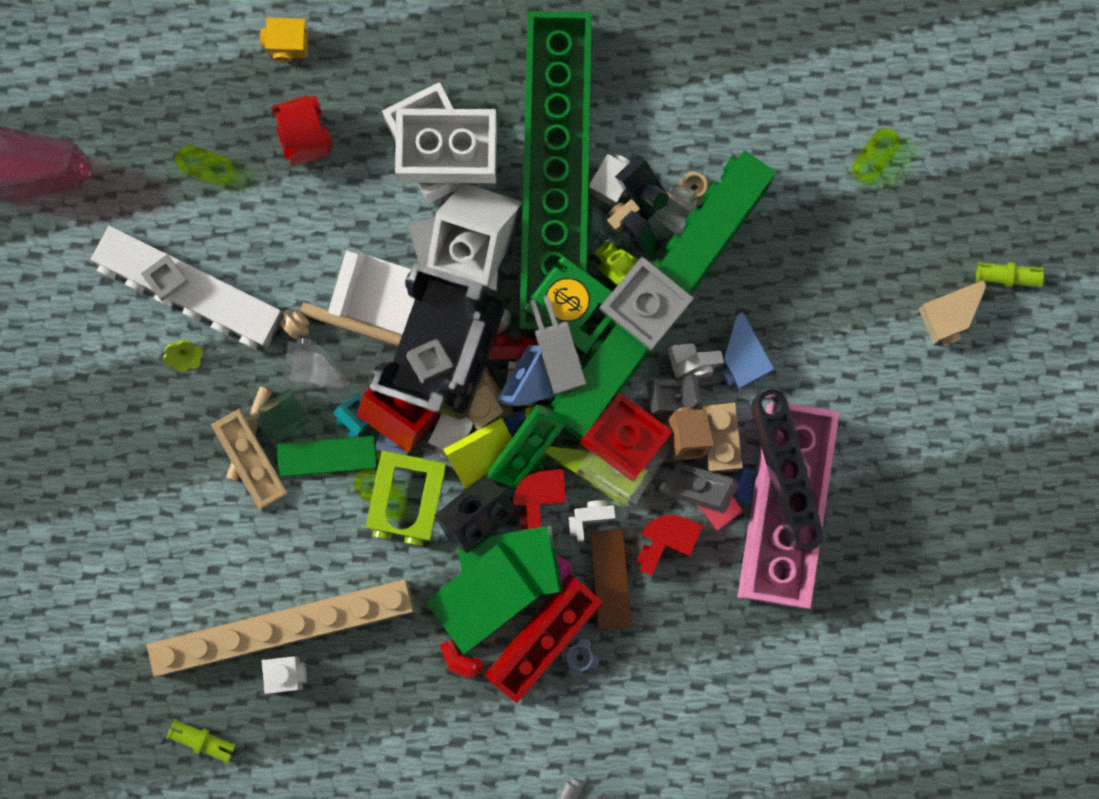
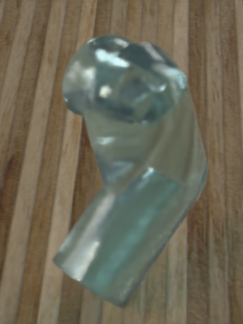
(597, 232)

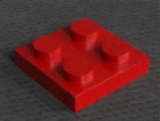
(626, 437)

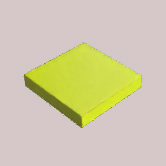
(477, 452)

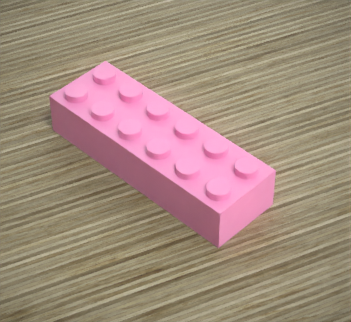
(770, 566)

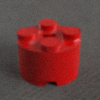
(300, 130)

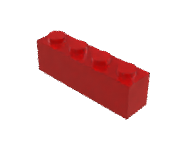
(543, 639)

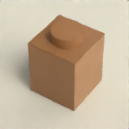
(690, 434)

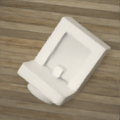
(687, 361)
(595, 512)

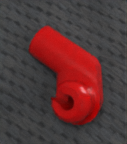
(460, 664)

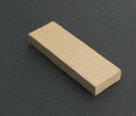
(249, 459)

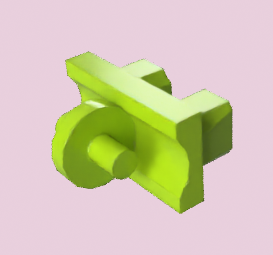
(614, 263)

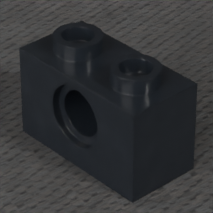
(475, 514)

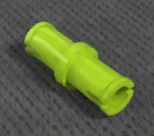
(1009, 274)
(201, 741)

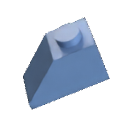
(744, 356)
(528, 380)

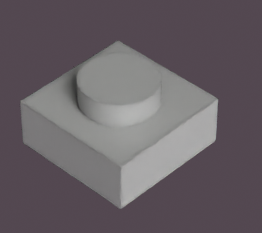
(164, 277)
(429, 361)

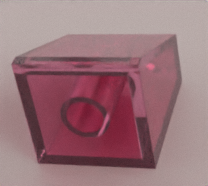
(38, 165)

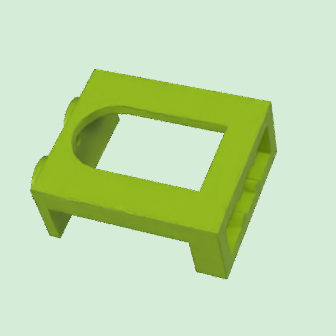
(423, 527)

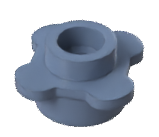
(570, 655)

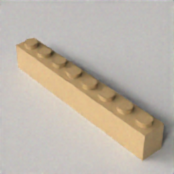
(280, 628)

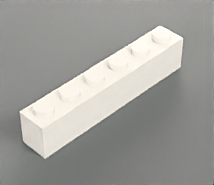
(201, 297)

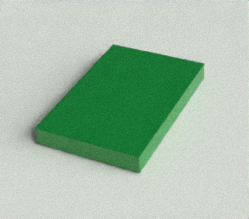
(532, 552)
(482, 598)

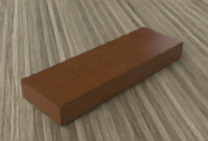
(611, 579)

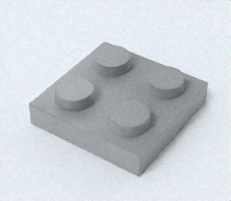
(646, 303)

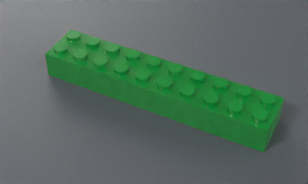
(555, 148)
(686, 264)

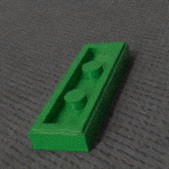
(527, 446)
(326, 456)

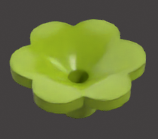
(183, 355)

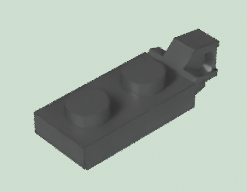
(696, 486)

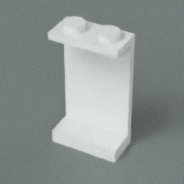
(372, 292)

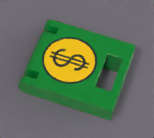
(573, 299)

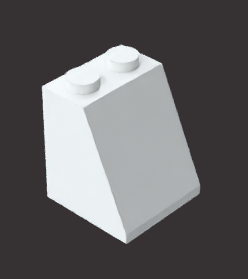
(473, 233)

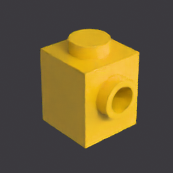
(285, 38)

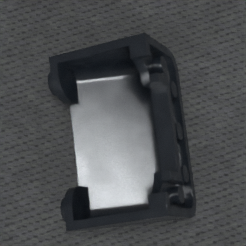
(463, 320)

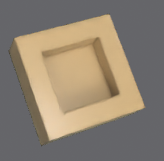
(618, 213)

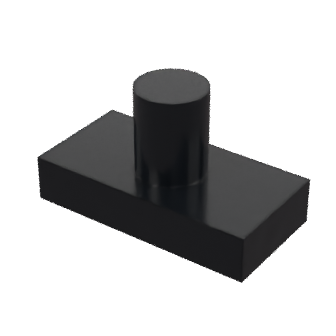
(642, 187)

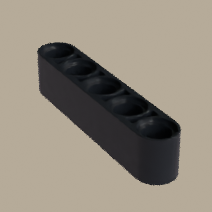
(783, 487)

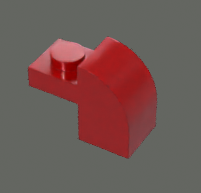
(538, 490)
(669, 532)

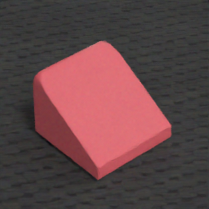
(720, 519)

